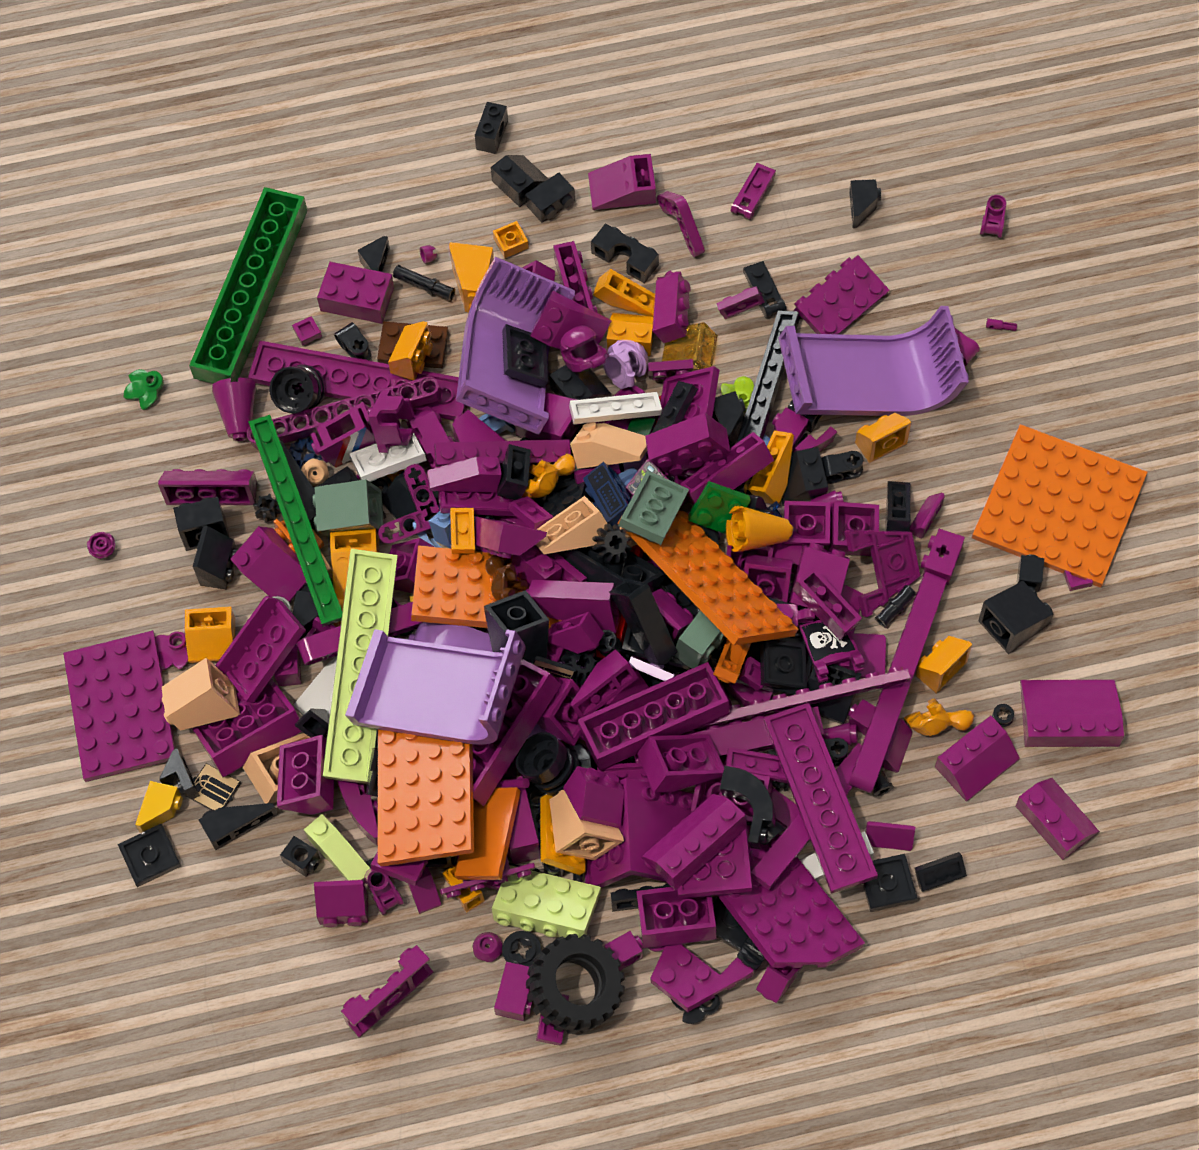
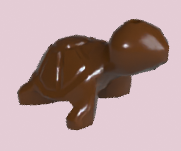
(504, 578)

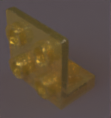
(696, 345)

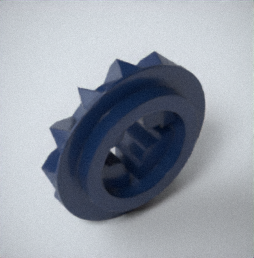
(299, 446)

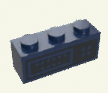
(608, 492)

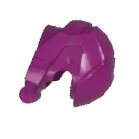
(581, 349)

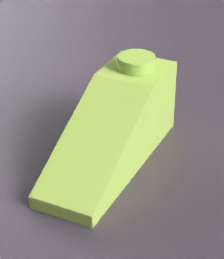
(336, 849)

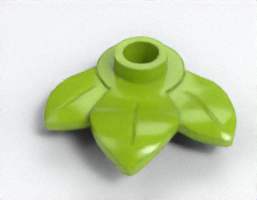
(743, 388)

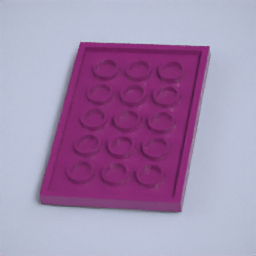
(118, 706)

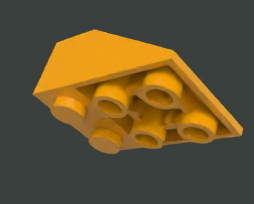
(340, 545)

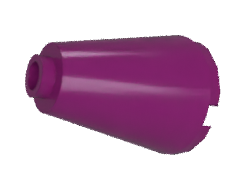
(235, 405)

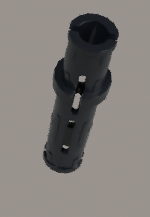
(430, 285)

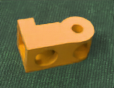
(468, 899)

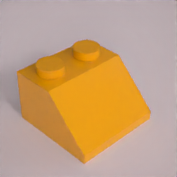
(631, 327)
(883, 436)
(943, 662)

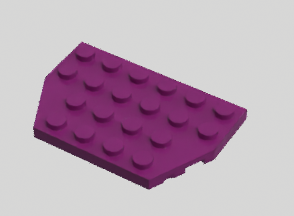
(794, 919)

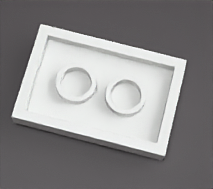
(373, 465)

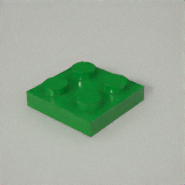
(714, 506)

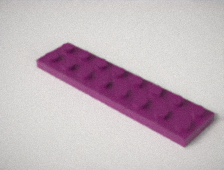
(820, 798)

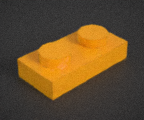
(462, 530)

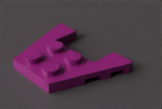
(893, 563)
(692, 981)

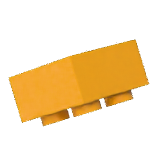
(510, 239)

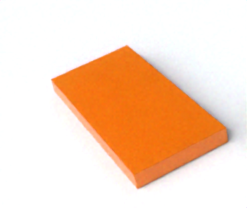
(491, 836)

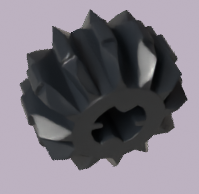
(616, 551)
(585, 659)
(750, 955)

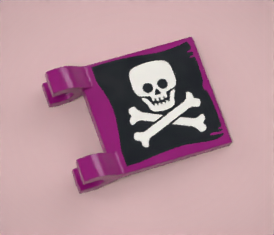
(827, 649)

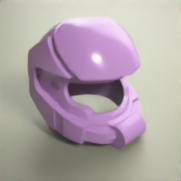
(625, 362)

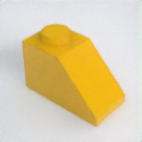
(158, 805)

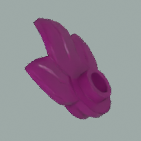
(171, 654)

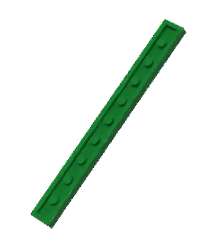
(296, 520)

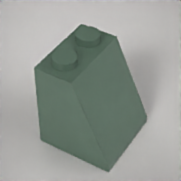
(348, 507)

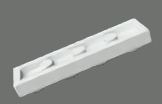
(615, 408)

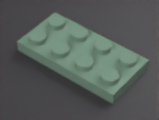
(653, 507)

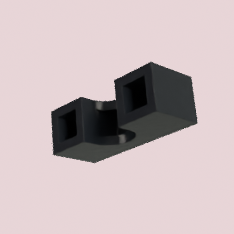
(612, 242)

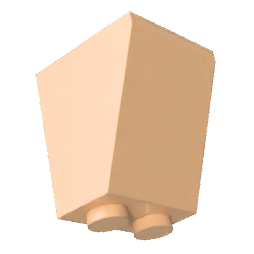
(199, 697)
(578, 836)

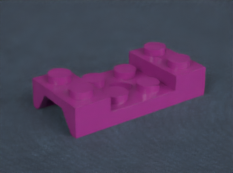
(363, 1014)

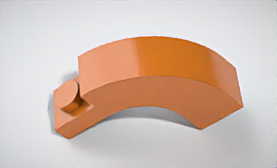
(731, 662)

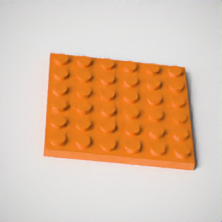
(1060, 504)

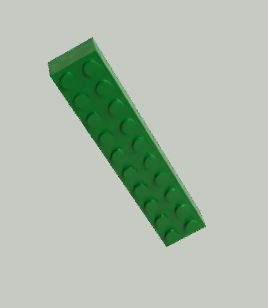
(249, 287)

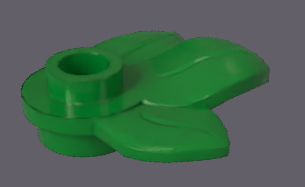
(142, 389)

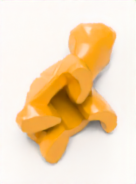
(547, 476)
(937, 719)

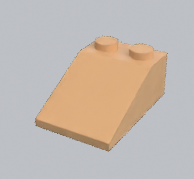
(607, 444)
(572, 528)
(263, 768)

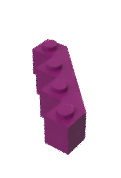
(428, 430)

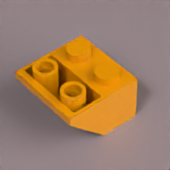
(411, 351)
(208, 632)

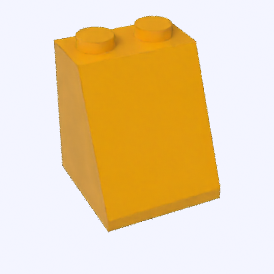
(469, 268)

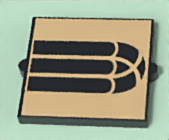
(555, 668)
(213, 788)

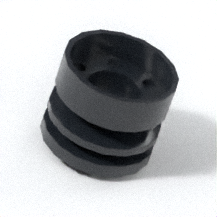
(286, 391)
(546, 762)

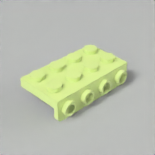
(546, 904)

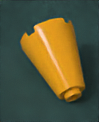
(755, 529)

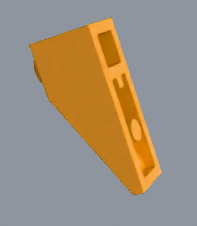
(624, 293)
(773, 479)

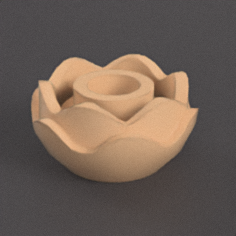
(318, 466)

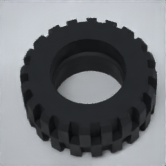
(599, 965)

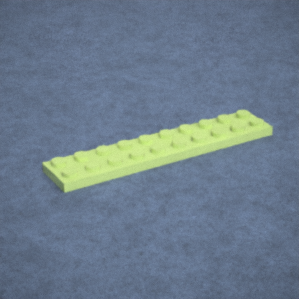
(364, 609)

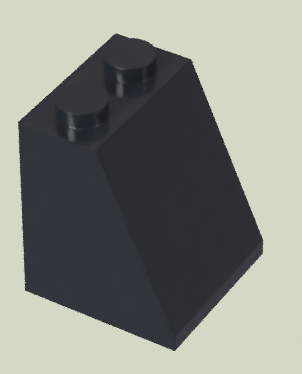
(521, 615)
(1015, 616)

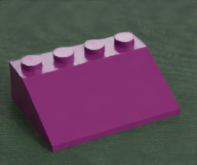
(1071, 713)
(258, 726)

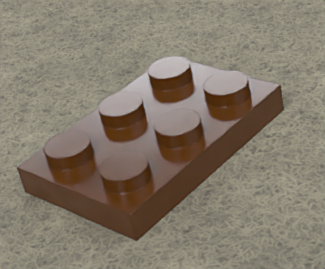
(391, 333)

